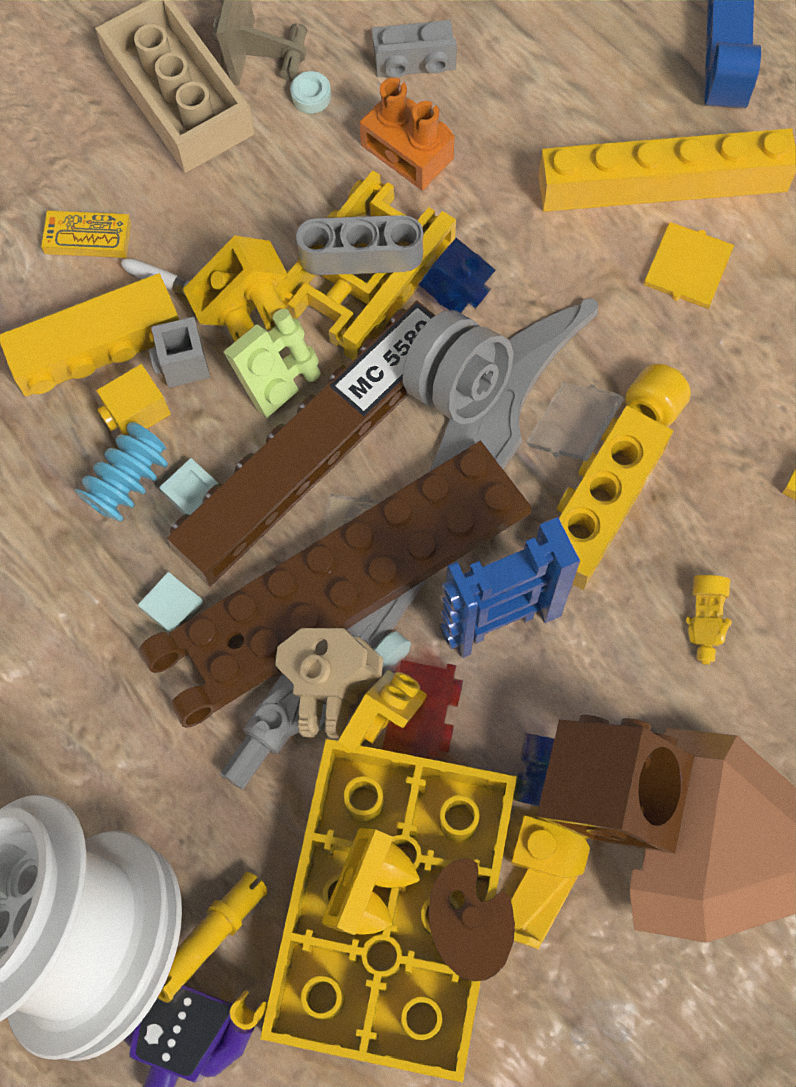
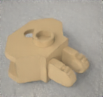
(330, 670)

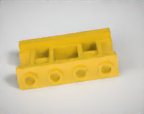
(384, 291)

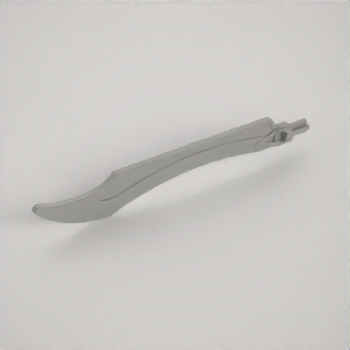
(500, 432)

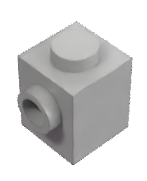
(179, 352)

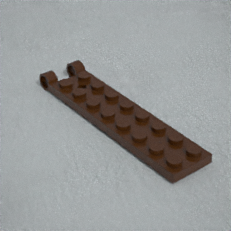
(340, 578)

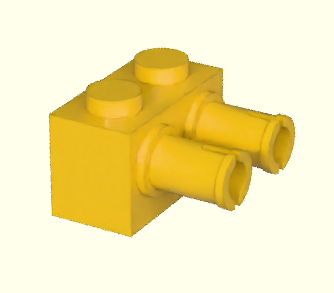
(236, 283)

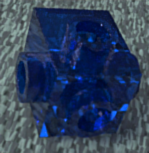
(458, 278)

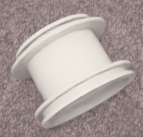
(80, 930)

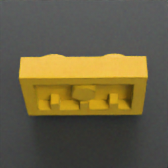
(390, 699)

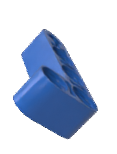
(730, 54)

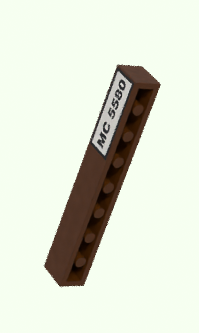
(298, 453)

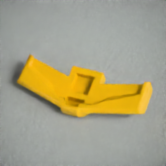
(553, 864)

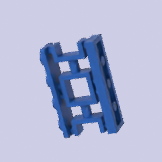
(509, 588)

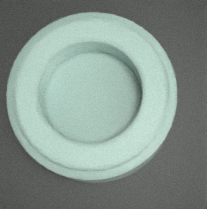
(310, 92)
(393, 649)

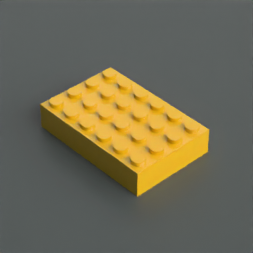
(388, 991)

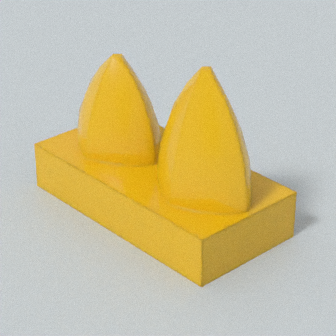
(369, 863)

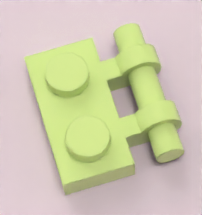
(261, 368)

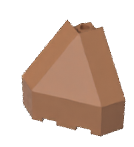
(731, 850)

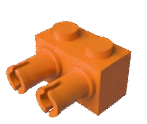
(407, 135)

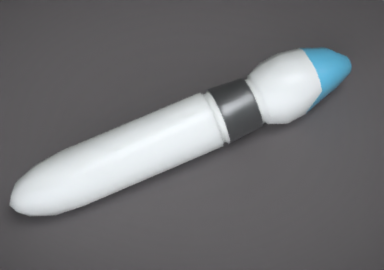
(143, 270)

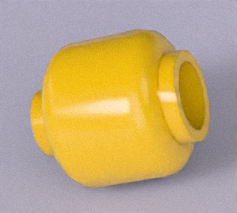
(659, 393)

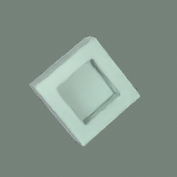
(187, 487)
(170, 603)

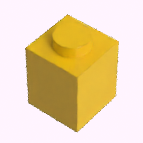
(132, 399)

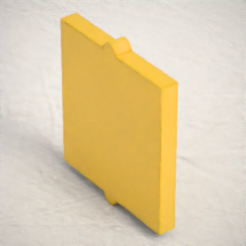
(688, 265)

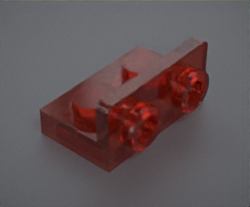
(427, 729)

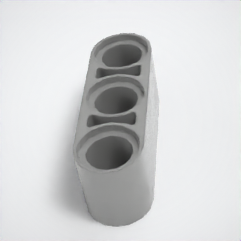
(340, 235)

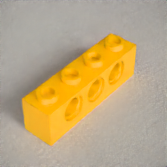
(644, 444)

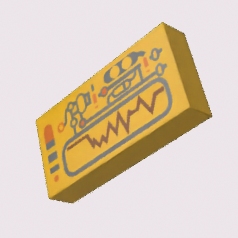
(86, 234)

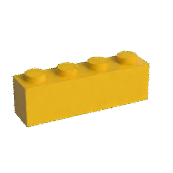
(87, 335)

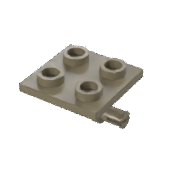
(239, 38)

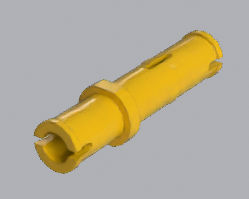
(222, 919)

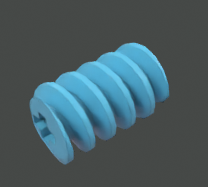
(123, 472)

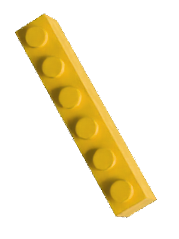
(667, 169)

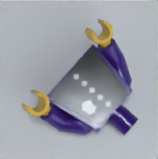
(192, 1036)

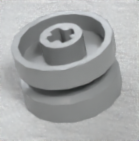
(457, 366)

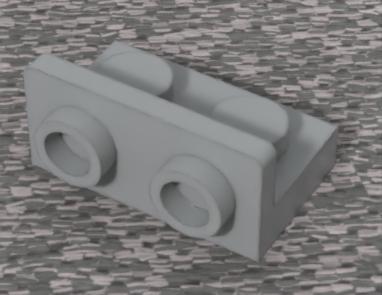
(414, 48)

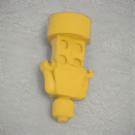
(708, 626)

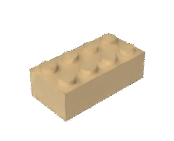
(175, 82)

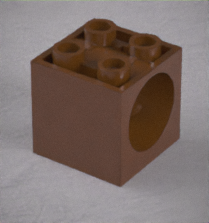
(616, 783)

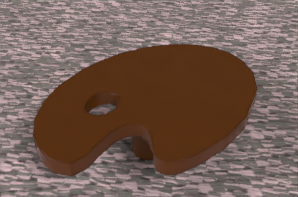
(476, 936)

